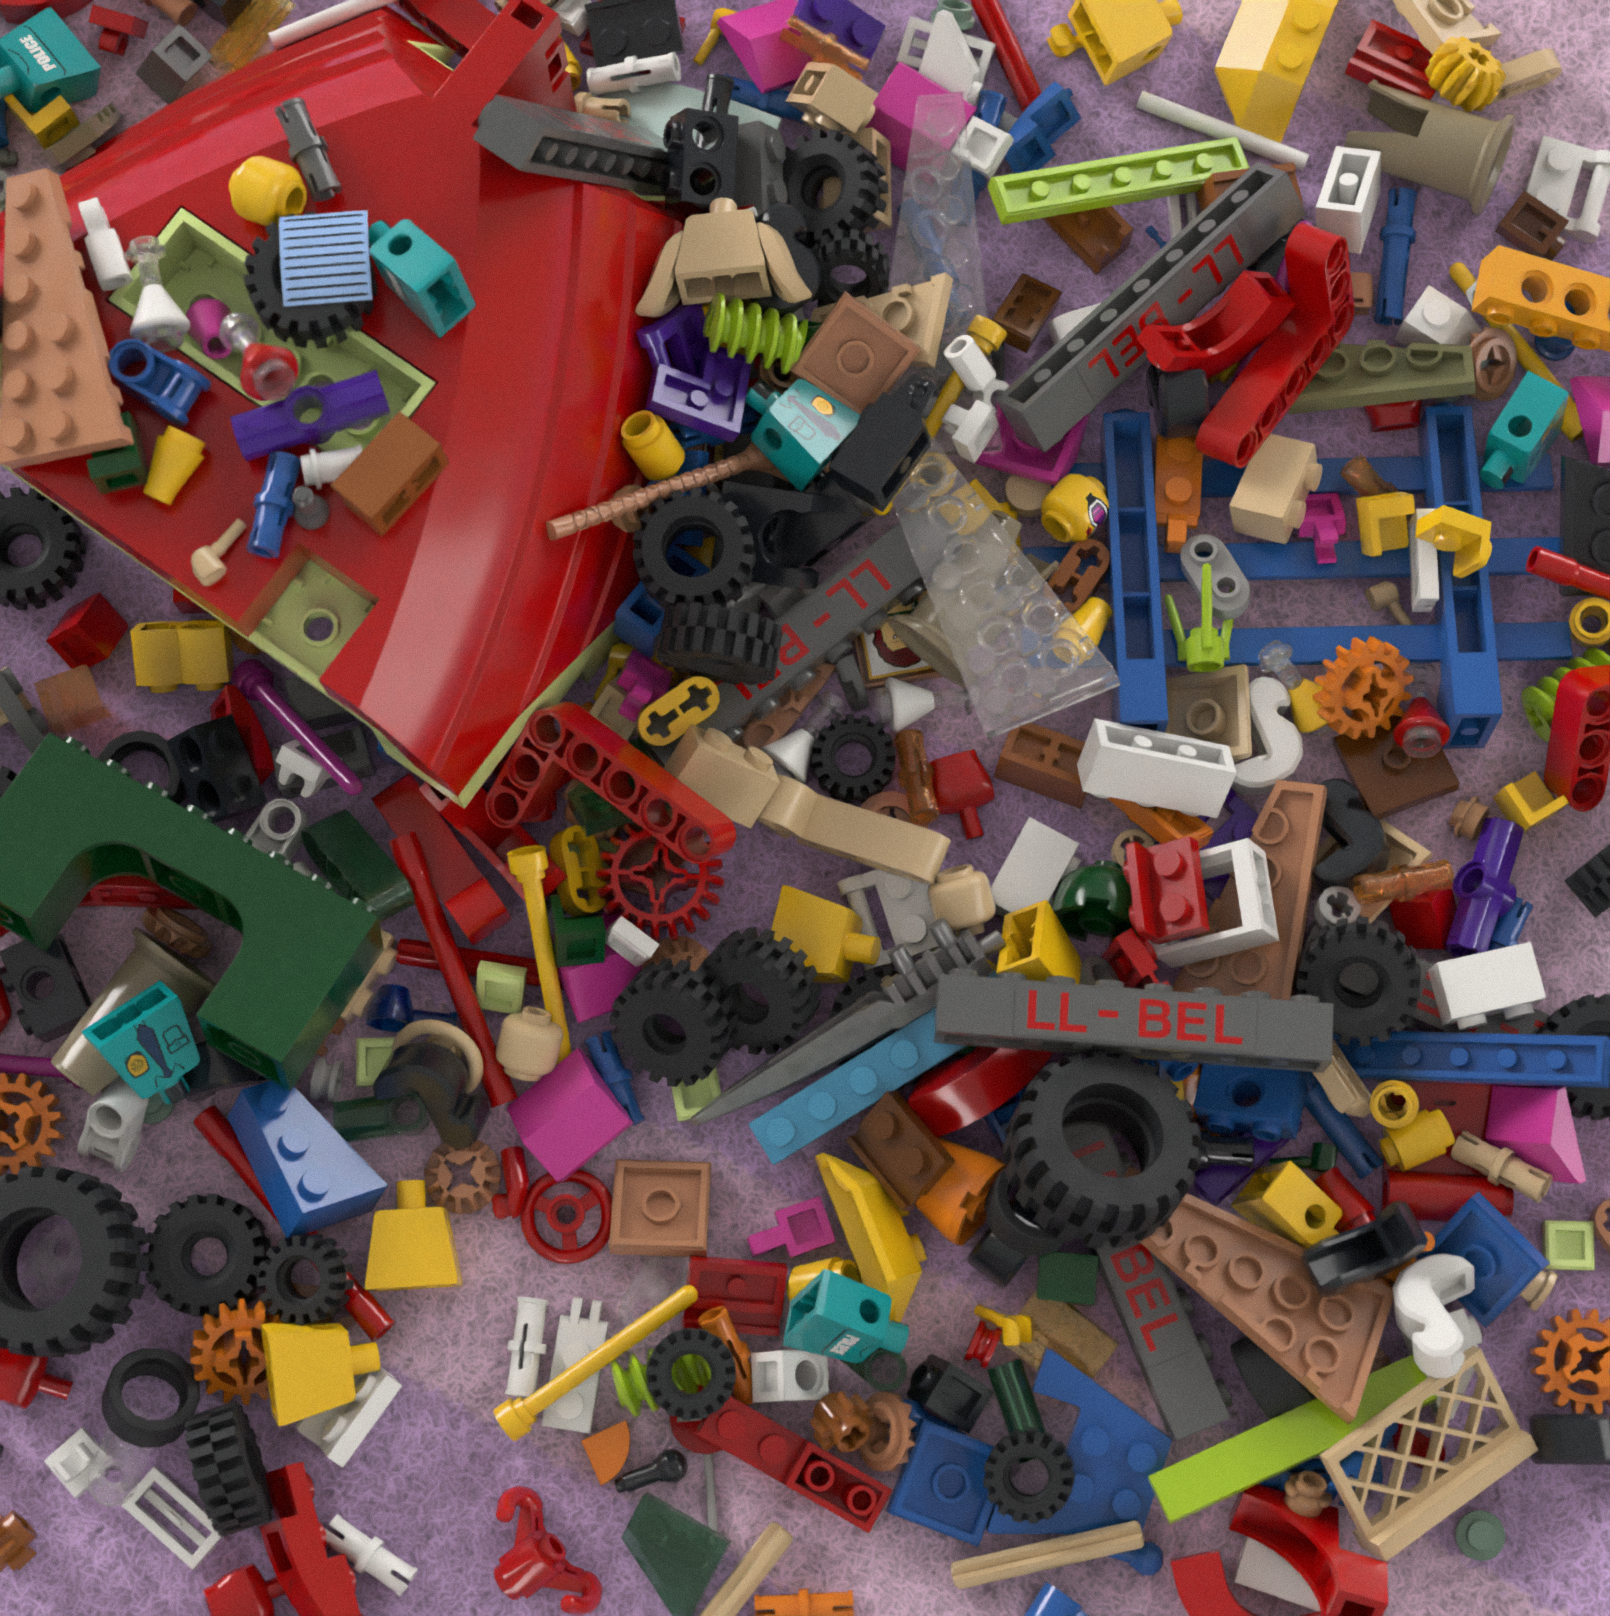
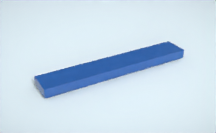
(1483, 1058)

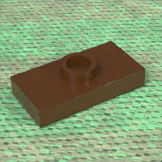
(1026, 311)

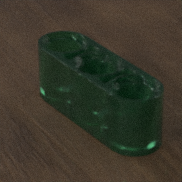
(357, 864)

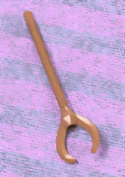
(749, 459)

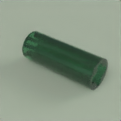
(1016, 1399)

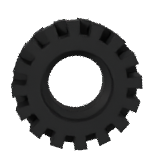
(851, 252)
(853, 731)
(279, 1284)
(684, 1404)
(1021, 1505)

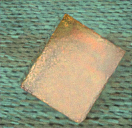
(71, 700)

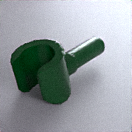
(1322, 1158)

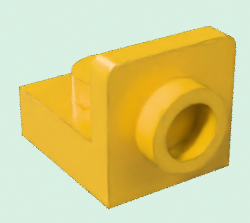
(1458, 532)

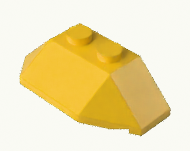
(1270, 60)
(874, 1231)

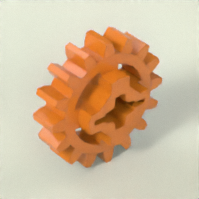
(1363, 687)
(30, 1115)
(1571, 1346)
(220, 1353)

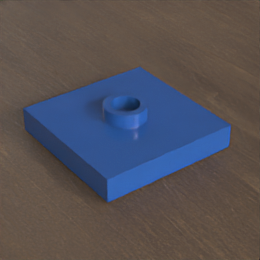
(1497, 1250)
(944, 1483)

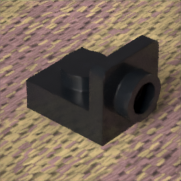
(949, 1392)

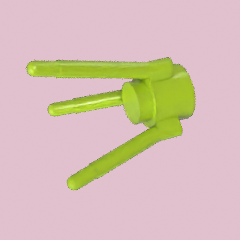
(1204, 648)

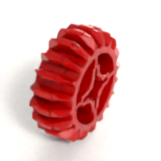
(639, 878)

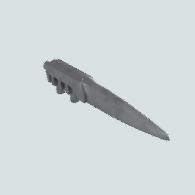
(864, 1022)

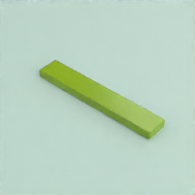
(1112, 180)
(1274, 1446)

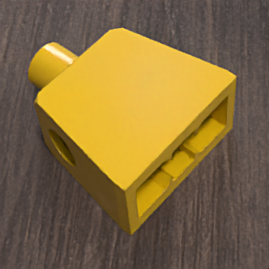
(1123, 32)
(825, 933)
(1037, 945)
(1288, 1205)
(412, 1245)
(312, 1368)

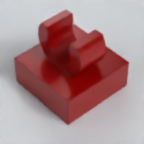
(116, 28)

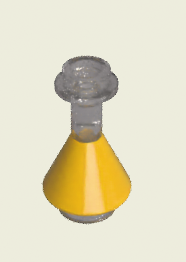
(1304, 709)

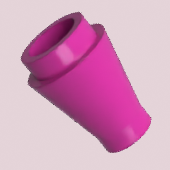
(205, 323)

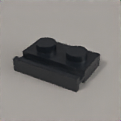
(633, 29)

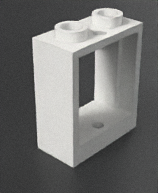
(1255, 904)

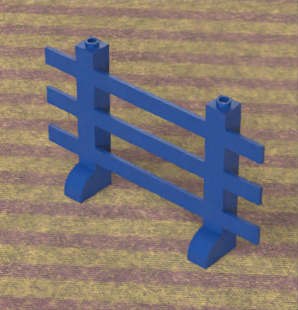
(1464, 631)

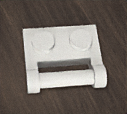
(1555, 178)
(905, 908)

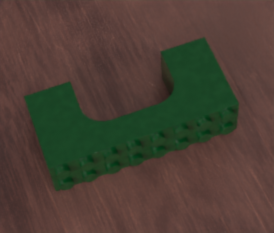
(302, 945)

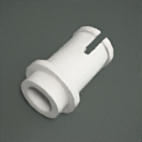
(328, 465)

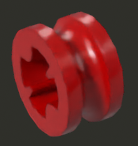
(983, 1344)

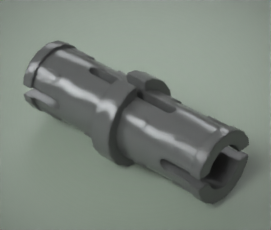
(308, 149)

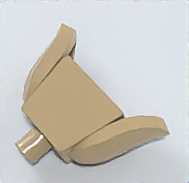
(725, 255)

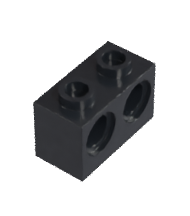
(711, 166)
(217, 769)

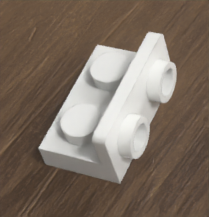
(345, 1427)

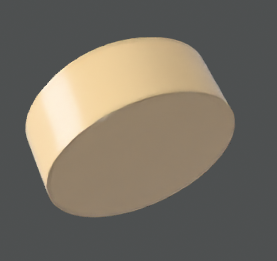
(1025, 495)

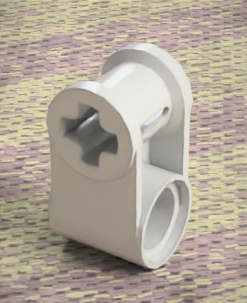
(263, 829)
(114, 1125)

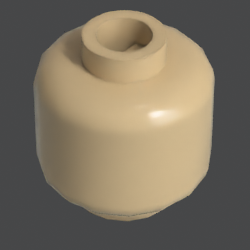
(962, 898)
(529, 1044)

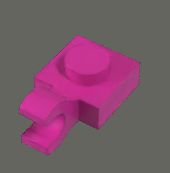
(1324, 523)
(643, 682)
(799, 1229)

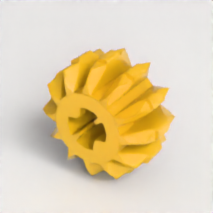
(1465, 74)

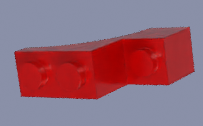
(1339, 1578)

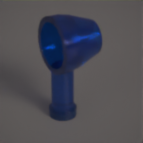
(394, 1010)

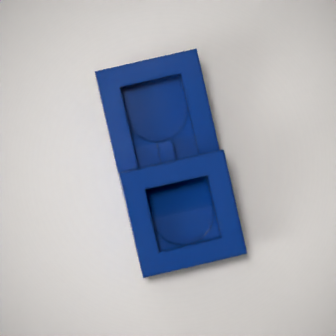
(1039, 127)

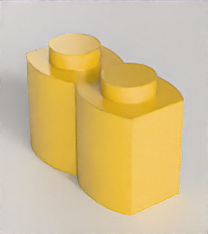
(182, 654)

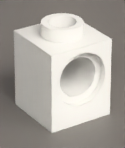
(789, 1376)

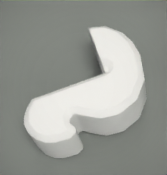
(1274, 738)
(1422, 1317)

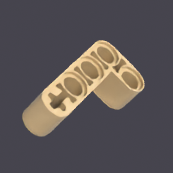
(854, 832)

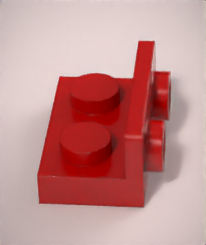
(1166, 890)

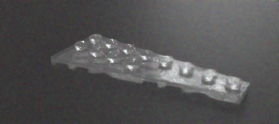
(941, 235)
(1001, 618)

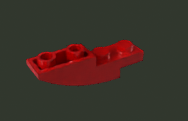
(796, 1463)
(298, 1550)

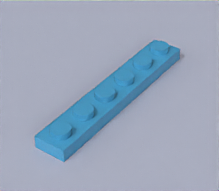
(851, 1088)

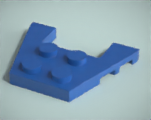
(1110, 1451)

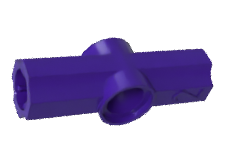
(279, 424)
(1484, 887)

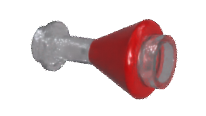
(266, 369)
(1421, 726)

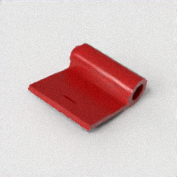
(1443, 1184)

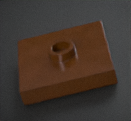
(1388, 776)

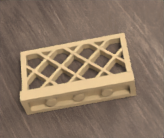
(1439, 1490)

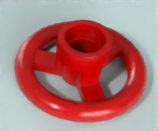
(570, 1253)

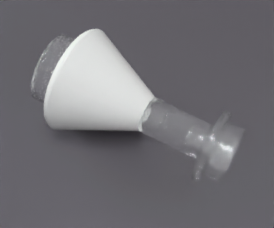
(157, 316)
(904, 703)
(793, 752)

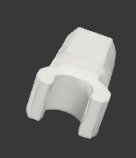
(104, 247)
(974, 369)

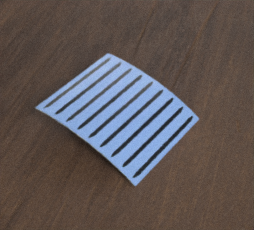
(325, 258)

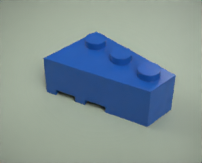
(302, 1160)

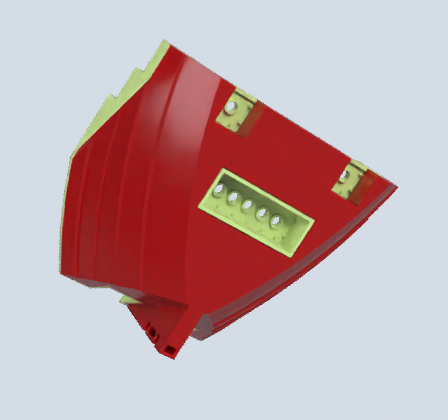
(465, 602)

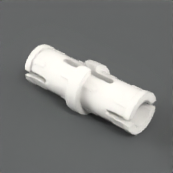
(604, 79)
(526, 1346)
(369, 1555)

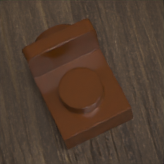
(1533, 227)

